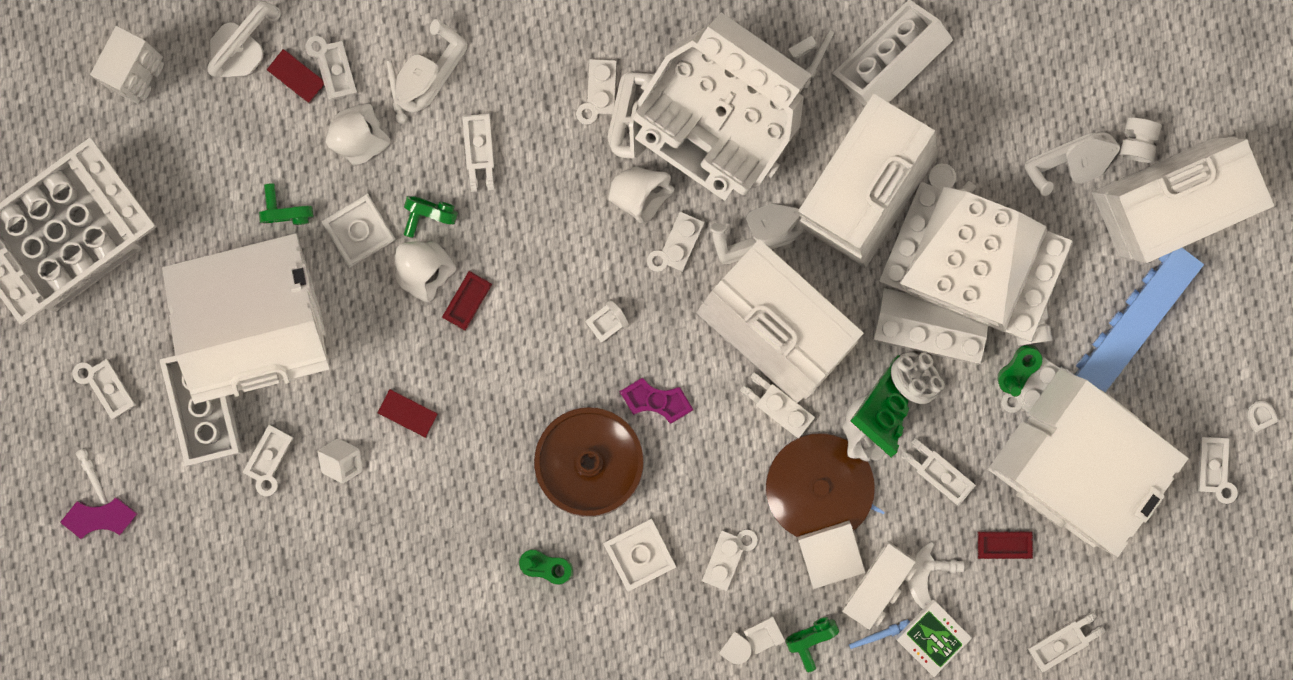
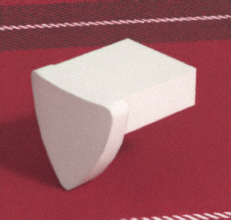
(607, 321)

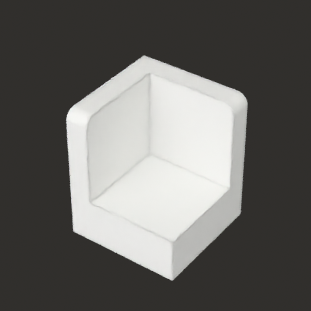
(340, 460)
(763, 635)

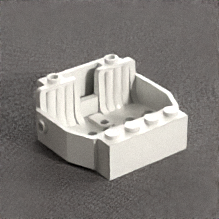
(760, 100)

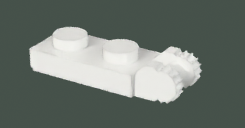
(478, 148)
(780, 407)
(940, 474)
(1063, 643)

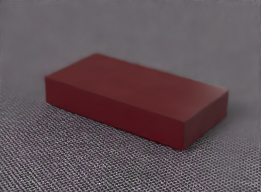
(296, 76)
(467, 300)
(407, 413)
(1005, 545)

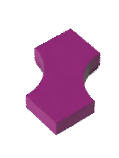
(668, 403)
(85, 518)

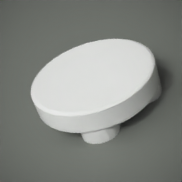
(916, 377)

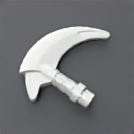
(924, 564)

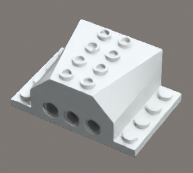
(66, 232)
(976, 259)

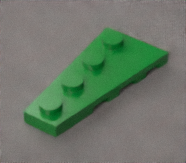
(883, 413)

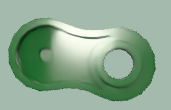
(418, 206)
(298, 215)
(1017, 371)
(537, 564)
(801, 641)

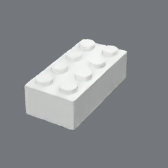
(127, 65)
(204, 429)

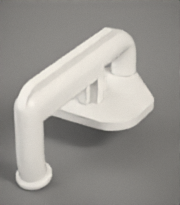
(233, 48)
(424, 78)
(622, 119)
(1085, 157)
(771, 224)

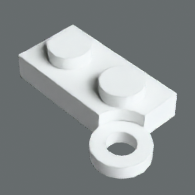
(333, 67)
(600, 90)
(679, 243)
(107, 387)
(1033, 388)
(267, 458)
(1214, 468)
(726, 558)

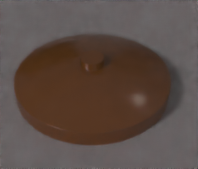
(588, 462)
(818, 485)

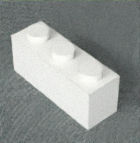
(880, 586)

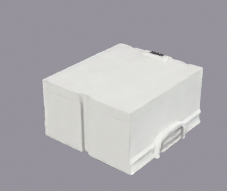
(869, 180)
(1183, 199)
(245, 319)
(779, 322)
(1088, 463)

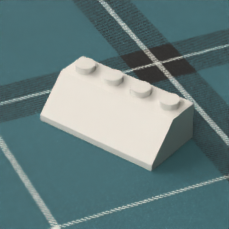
(894, 54)
(928, 328)

